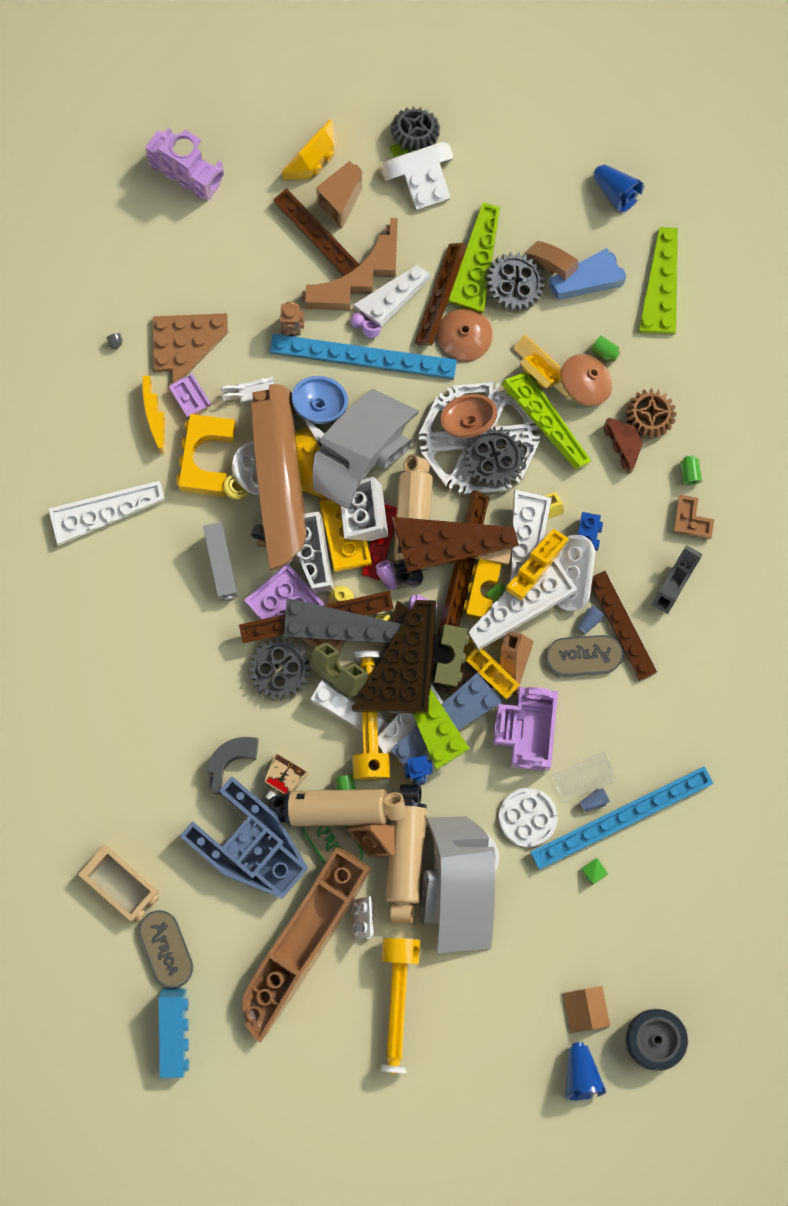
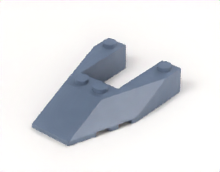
(259, 849)

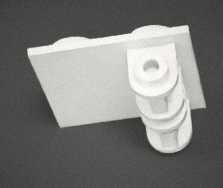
(363, 920)

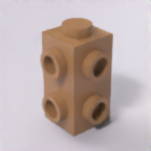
(291, 319)

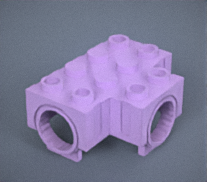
(188, 170)
(528, 728)

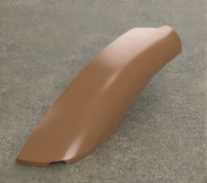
(278, 474)
(302, 941)

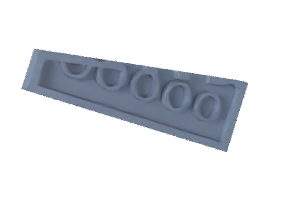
(462, 707)

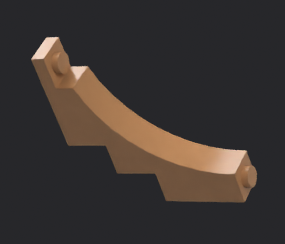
(337, 293)

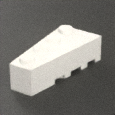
(315, 554)

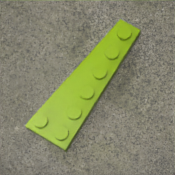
(469, 286)
(661, 295)
(538, 407)
(440, 734)

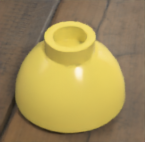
(233, 489)
(339, 594)

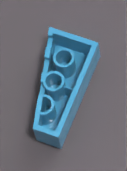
(172, 1032)

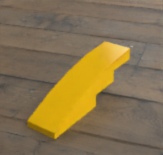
(155, 418)
(537, 564)
(490, 669)

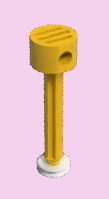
(370, 754)
(400, 953)

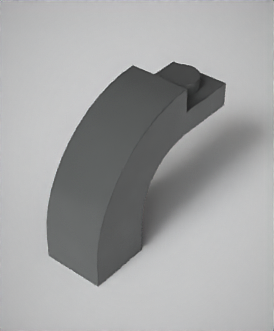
(676, 579)
(229, 751)

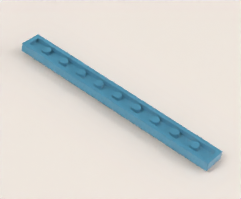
(363, 356)
(621, 818)

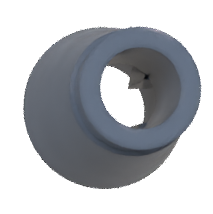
(590, 619)
(595, 800)

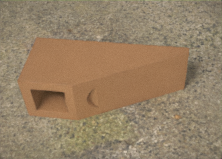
(515, 655)

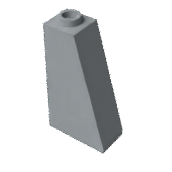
(220, 561)

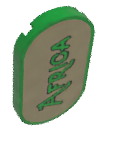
(327, 838)

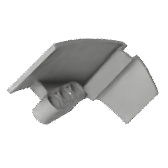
(357, 442)
(461, 886)

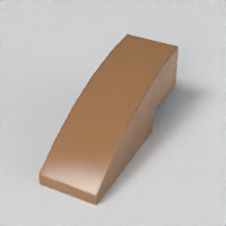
(553, 259)

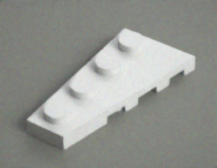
(392, 296)
(398, 729)

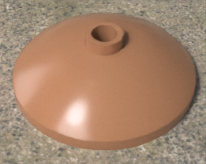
(461, 345)
(586, 380)
(469, 416)

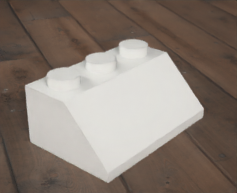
(366, 515)

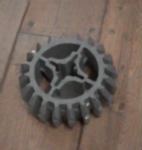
(413, 123)

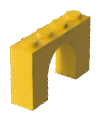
(199, 430)

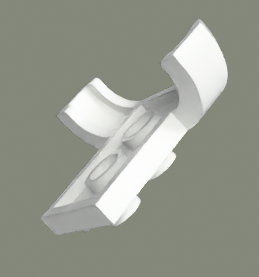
(422, 173)

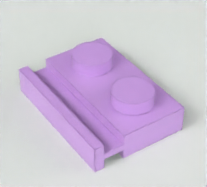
(189, 395)

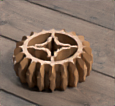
(652, 398)

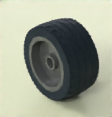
(641, 1041)

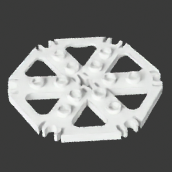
(445, 442)

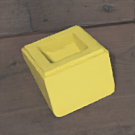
(556, 505)

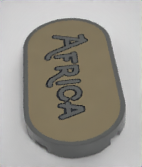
(584, 655)
(166, 949)

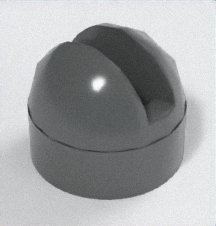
(114, 340)
(258, 532)

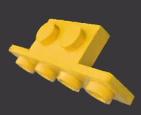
(539, 364)

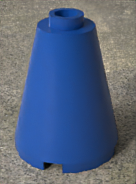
(618, 186)
(582, 1074)

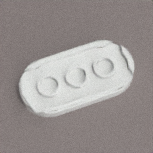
(578, 562)

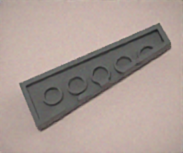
(322, 622)

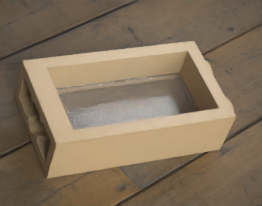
(119, 884)

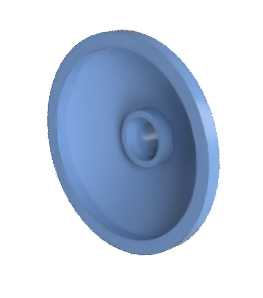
(322, 393)

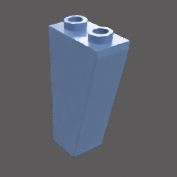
(593, 275)

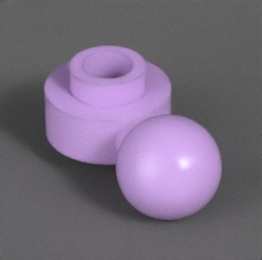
(369, 328)

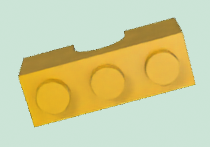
(485, 573)

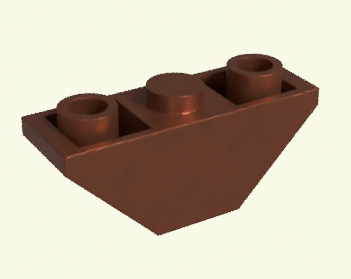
(625, 442)

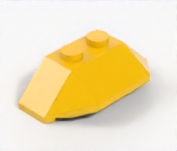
(312, 155)
(306, 450)

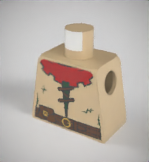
(283, 776)

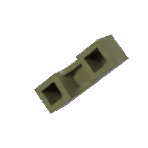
(454, 639)
(347, 679)

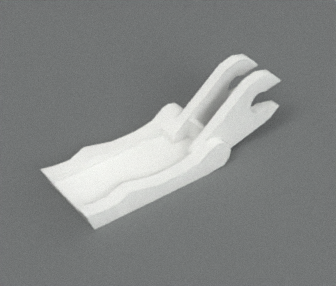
(245, 390)

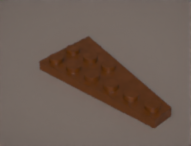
(437, 542)

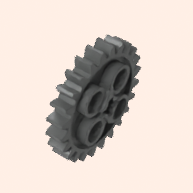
(498, 278)
(478, 460)
(266, 658)

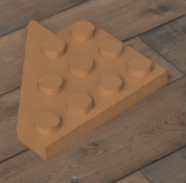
(185, 340)

